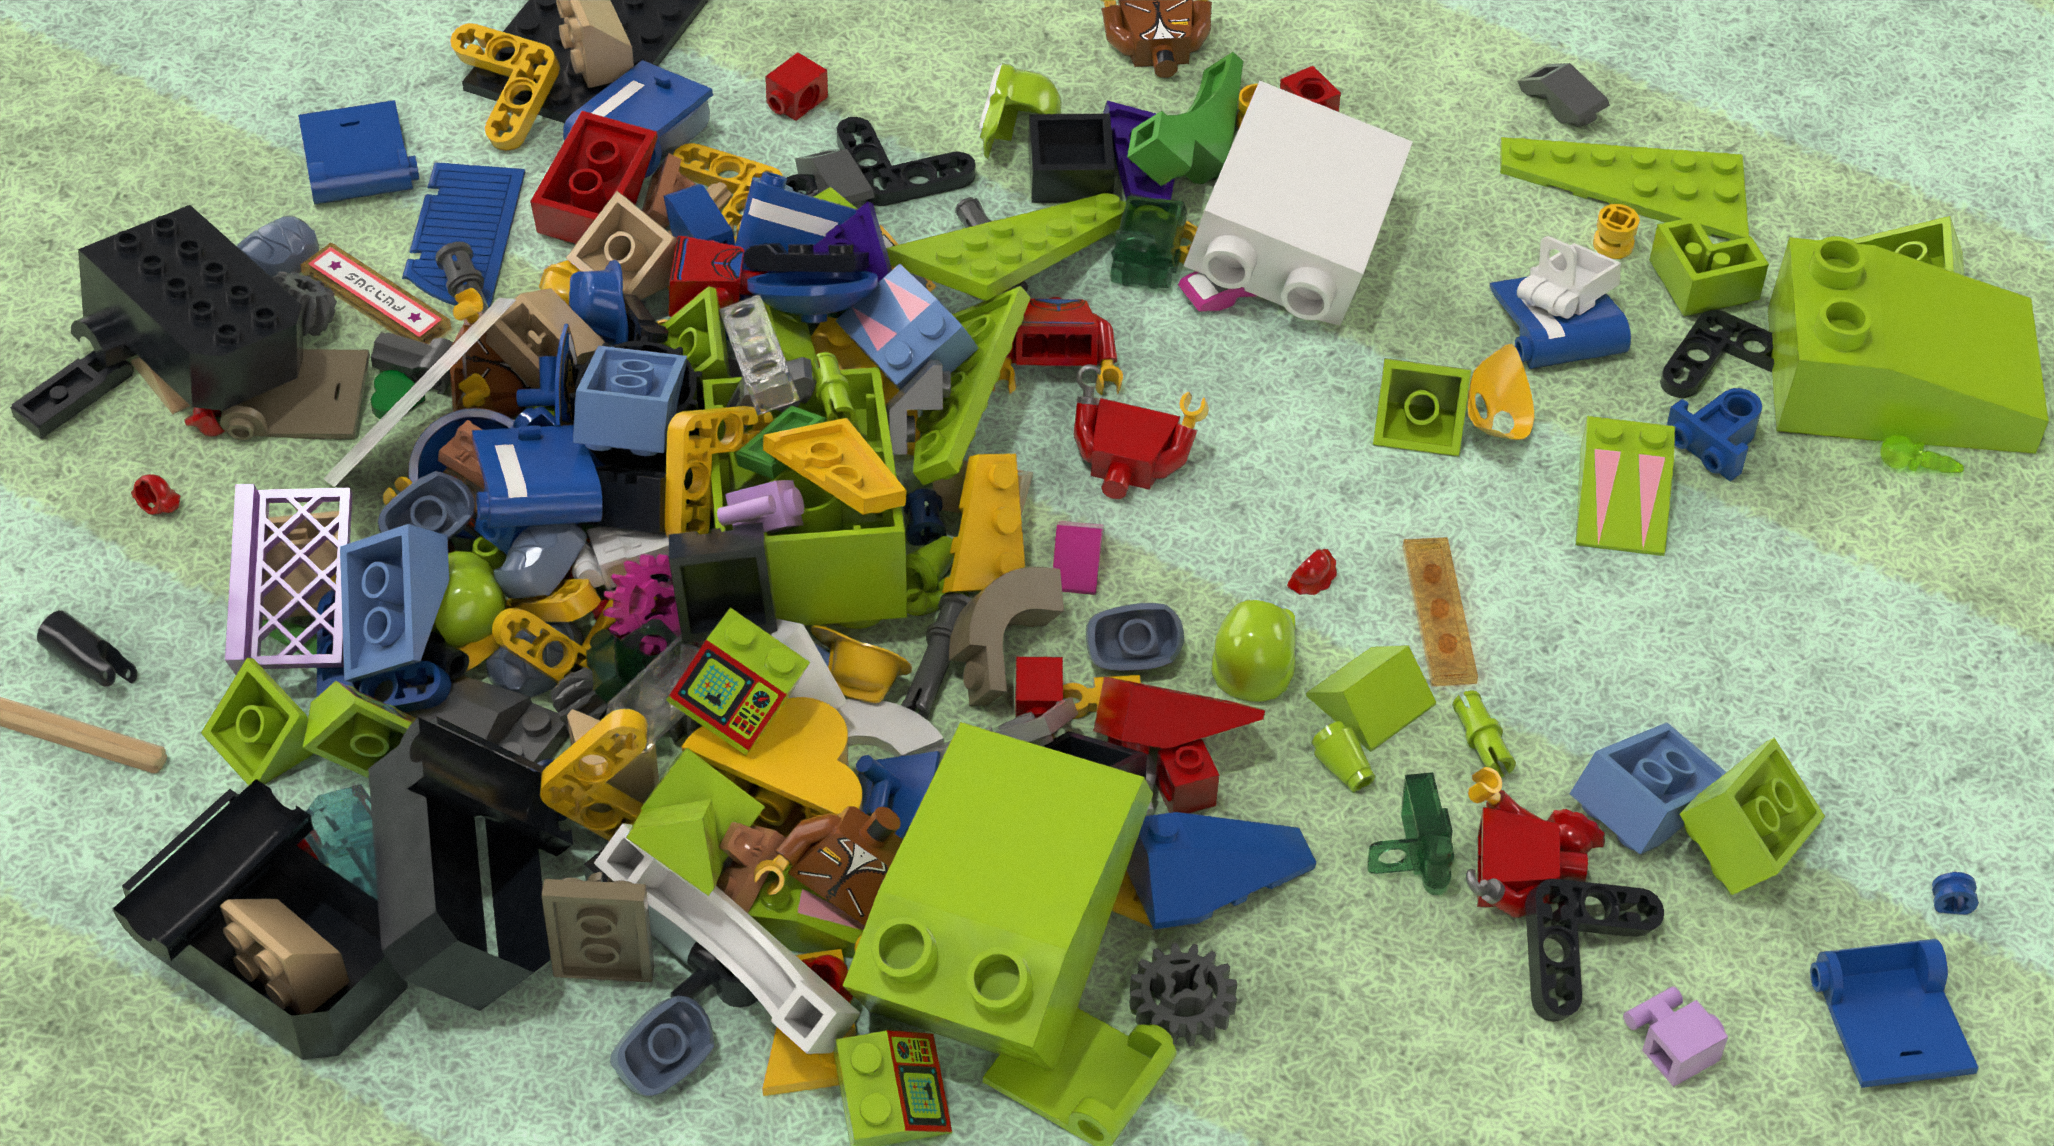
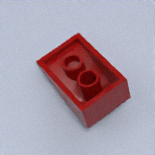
(587, 172)
(1163, 718)

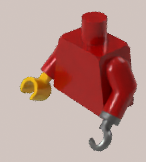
(1130, 441)
(1515, 850)

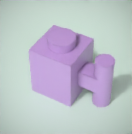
(773, 503)
(1680, 1040)

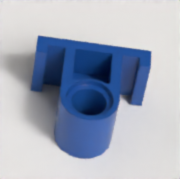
(1719, 430)

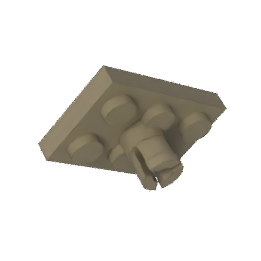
(598, 929)

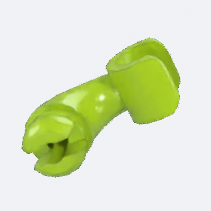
(923, 603)

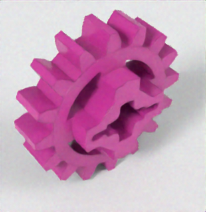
(635, 600)

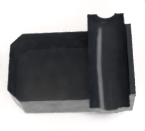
(189, 310)
(254, 855)
(430, 869)

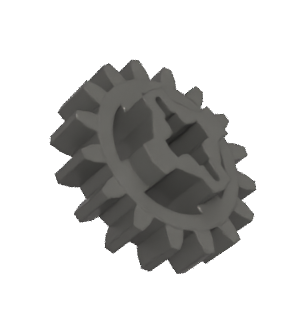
(1185, 998)

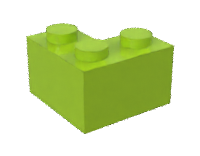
(1703, 273)

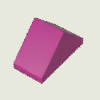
(1078, 555)

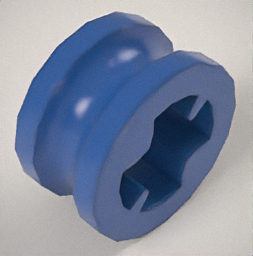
(1955, 893)

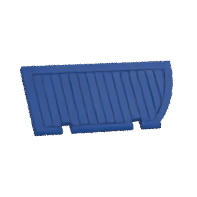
(471, 207)

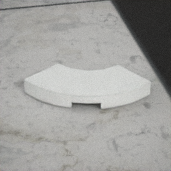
(889, 727)

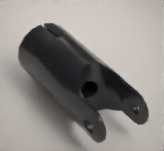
(83, 649)

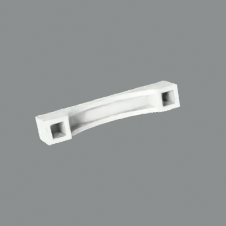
(787, 988)

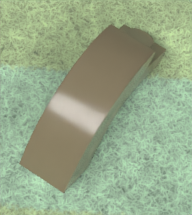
(1017, 598)

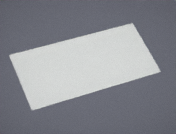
(421, 387)

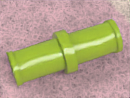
(832, 388)
(1483, 732)

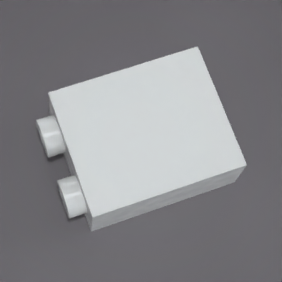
(1298, 205)

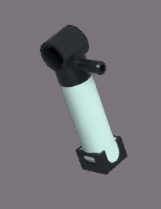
(706, 966)

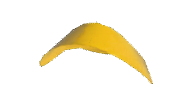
(1505, 388)

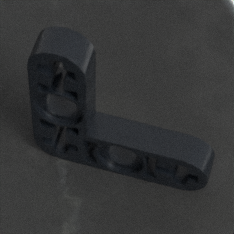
(896, 177)
(1714, 344)
(1564, 928)

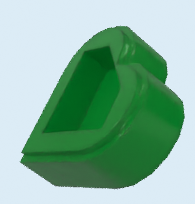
(389, 389)

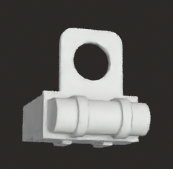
(1568, 279)
(610, 550)

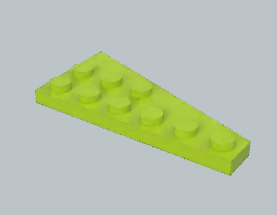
(1649, 180)
(1009, 250)
(951, 430)

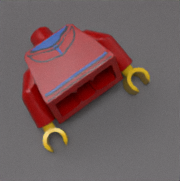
(705, 264)
(1063, 335)

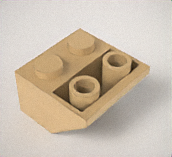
(596, 40)
(534, 329)
(302, 575)
(283, 954)

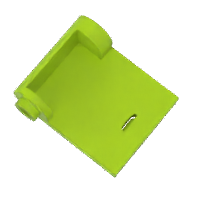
(1095, 1081)

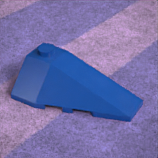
(1199, 863)

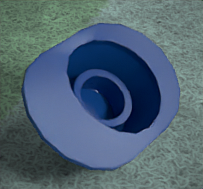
(600, 302)

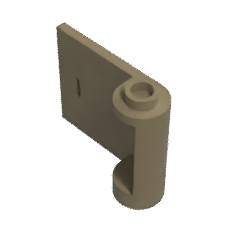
(308, 403)

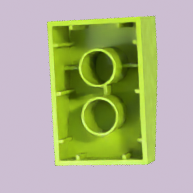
(1901, 348)
(840, 561)
(1000, 895)

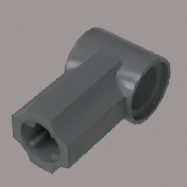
(410, 357)

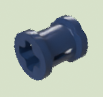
(924, 517)

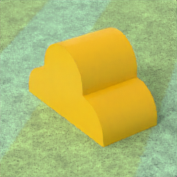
(793, 767)

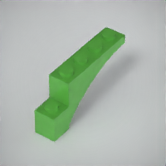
(1195, 140)

